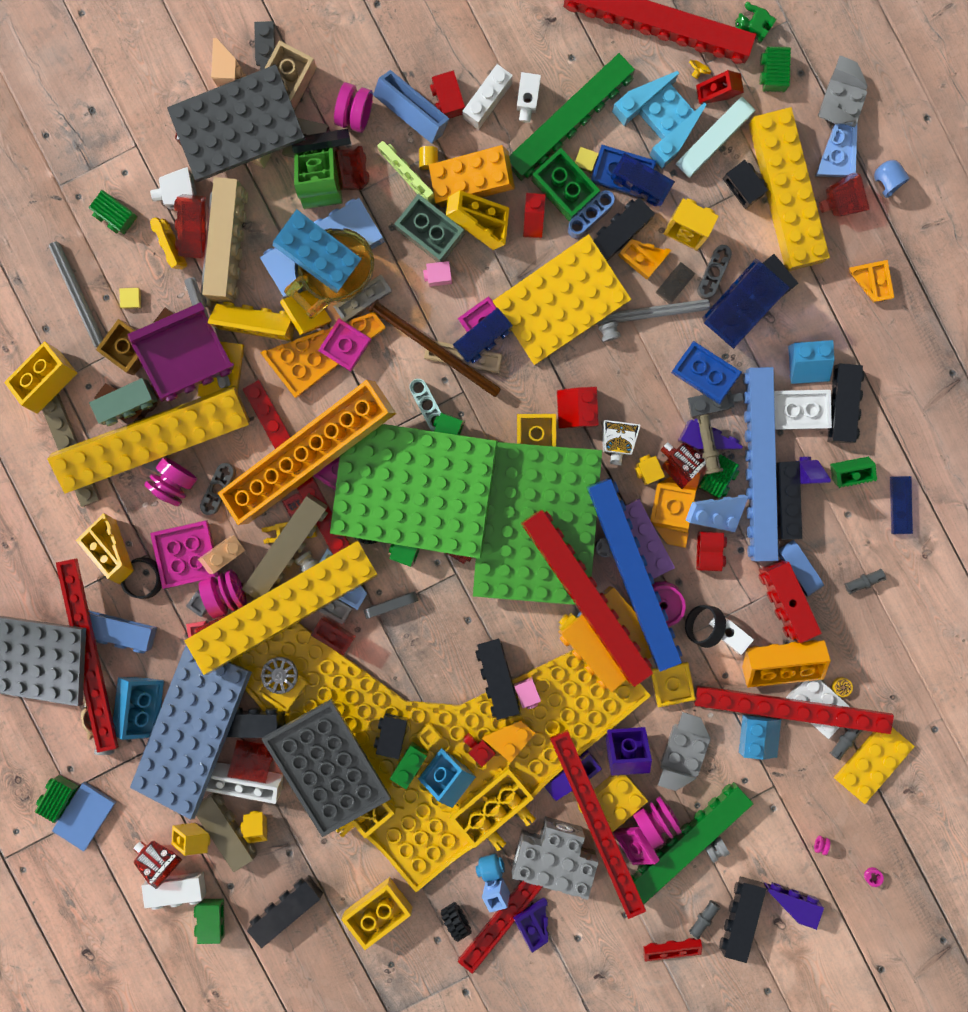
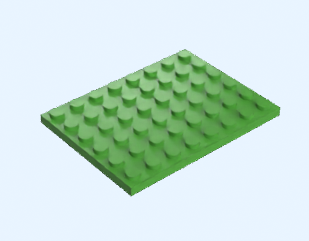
(522, 483)
(416, 490)

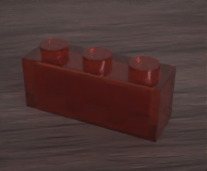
(190, 225)

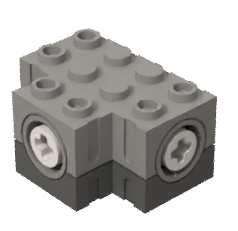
(556, 859)

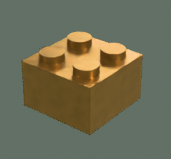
(118, 348)

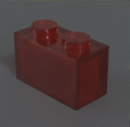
(333, 635)

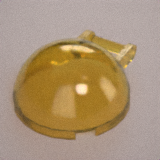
(352, 287)

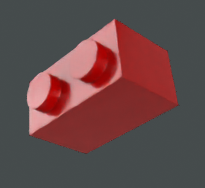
(448, 94)

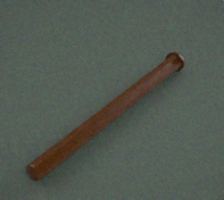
(434, 348)

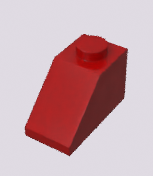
(720, 87)
(534, 215)

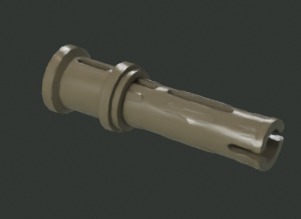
(710, 453)

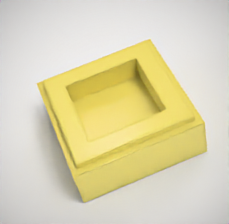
(586, 159)
(130, 298)

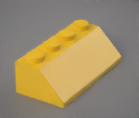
(252, 321)

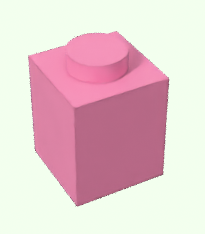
(438, 274)
(527, 693)

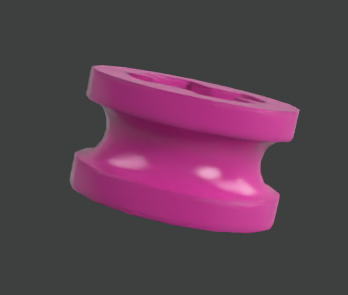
(822, 845)
(867, 875)

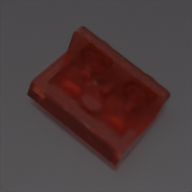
(352, 168)

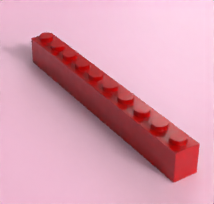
(670, 25)
(587, 598)

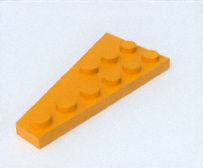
(301, 363)

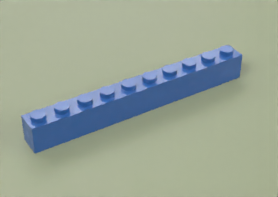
(634, 574)

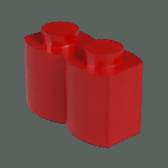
(710, 551)

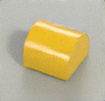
(427, 156)

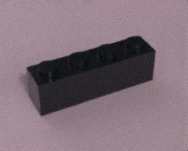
(623, 228)
(845, 403)
(788, 500)
(499, 680)
(256, 722)
(284, 911)
(742, 919)

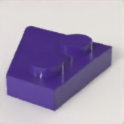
(533, 925)

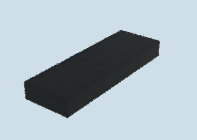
(323, 141)

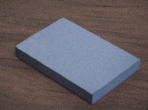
(84, 816)

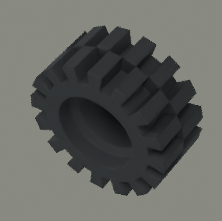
(456, 921)

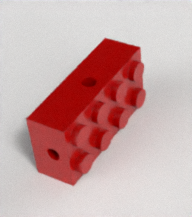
(789, 601)

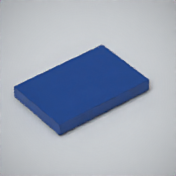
(606, 164)
(706, 372)

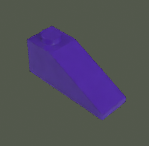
(812, 471)

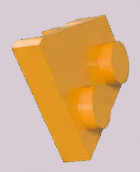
(643, 257)
(874, 280)
(510, 739)

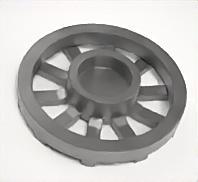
(279, 675)

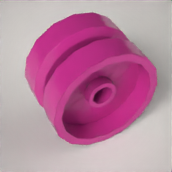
(353, 107)
(675, 602)

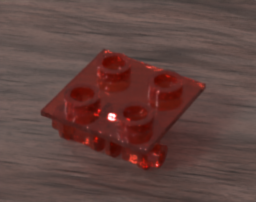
(250, 762)

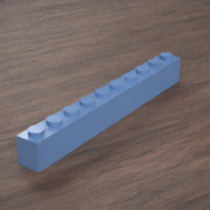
(761, 464)

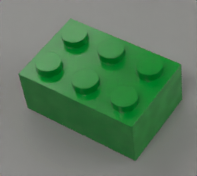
(565, 184)

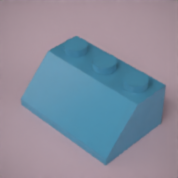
(136, 706)

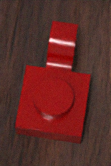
(480, 751)

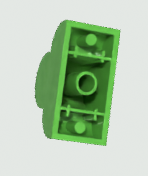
(317, 178)

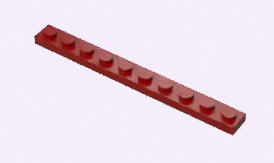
(278, 435)
(94, 683)
(794, 709)
(597, 824)

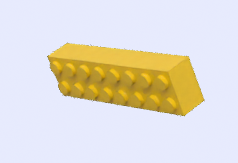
(789, 189)

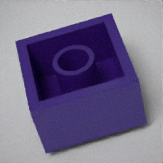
(628, 751)

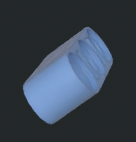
(595, 206)
(804, 571)

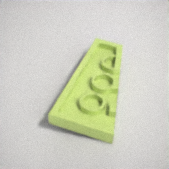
(405, 172)

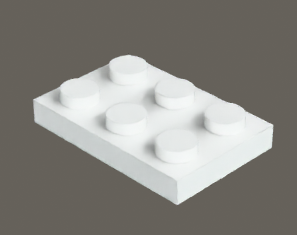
(802, 409)
(817, 692)

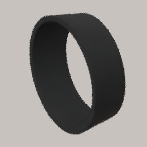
(158, 585)
(718, 630)

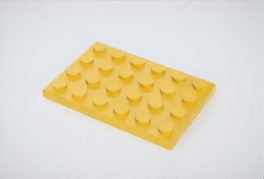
(562, 299)

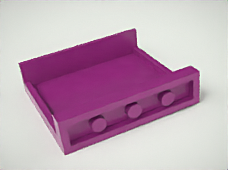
(180, 352)

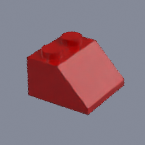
(577, 407)

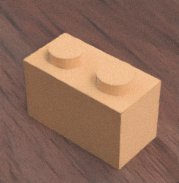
(221, 554)

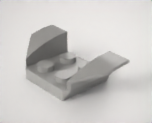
(844, 94)
(684, 752)

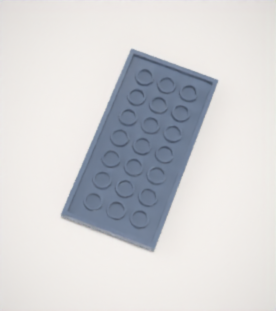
(189, 734)

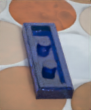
(901, 505)

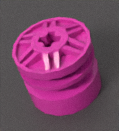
(171, 481)
(222, 594)
(657, 822)

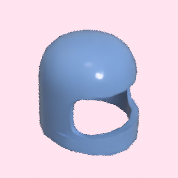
(892, 176)

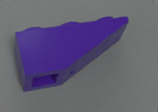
(692, 437)
(559, 784)
(803, 909)

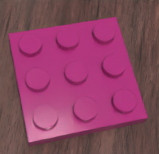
(179, 551)

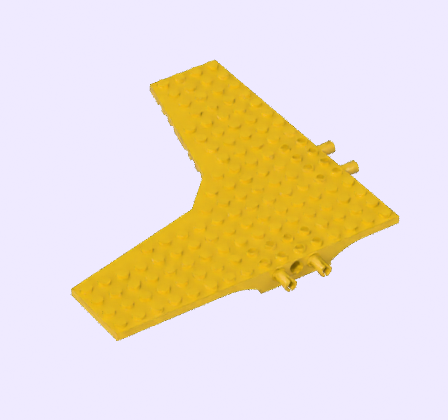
(413, 827)

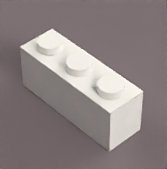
(487, 96)
(175, 890)

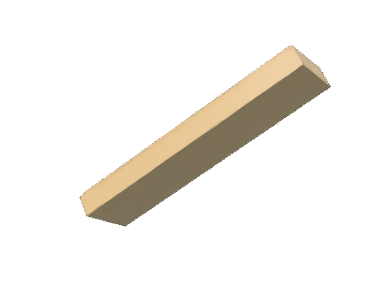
(489, 362)

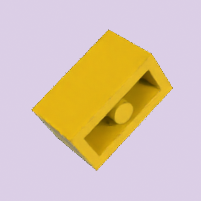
(190, 839)

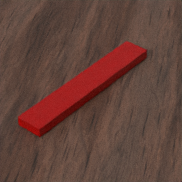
(498, 926)

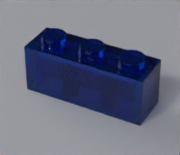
(642, 180)
(483, 336)

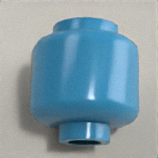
(490, 868)

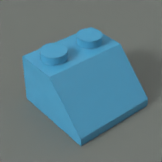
(811, 361)
(759, 737)
(446, 778)

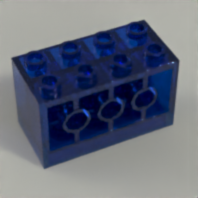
(745, 303)

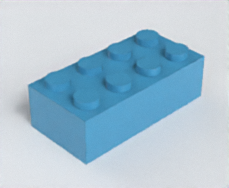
(316, 251)

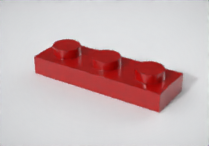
(672, 949)

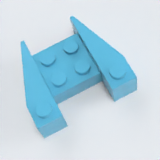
(664, 112)

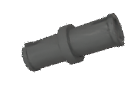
(865, 581)
(845, 742)
(704, 919)

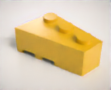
(479, 217)
(107, 549)

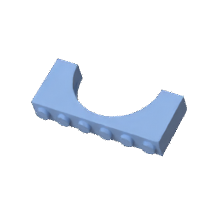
(352, 216)

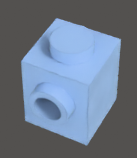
(496, 895)

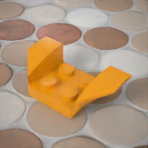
(671, 510)

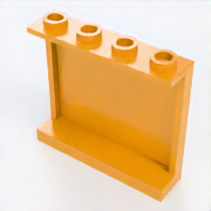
(591, 650)

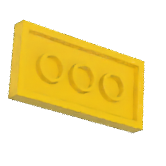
(873, 763)

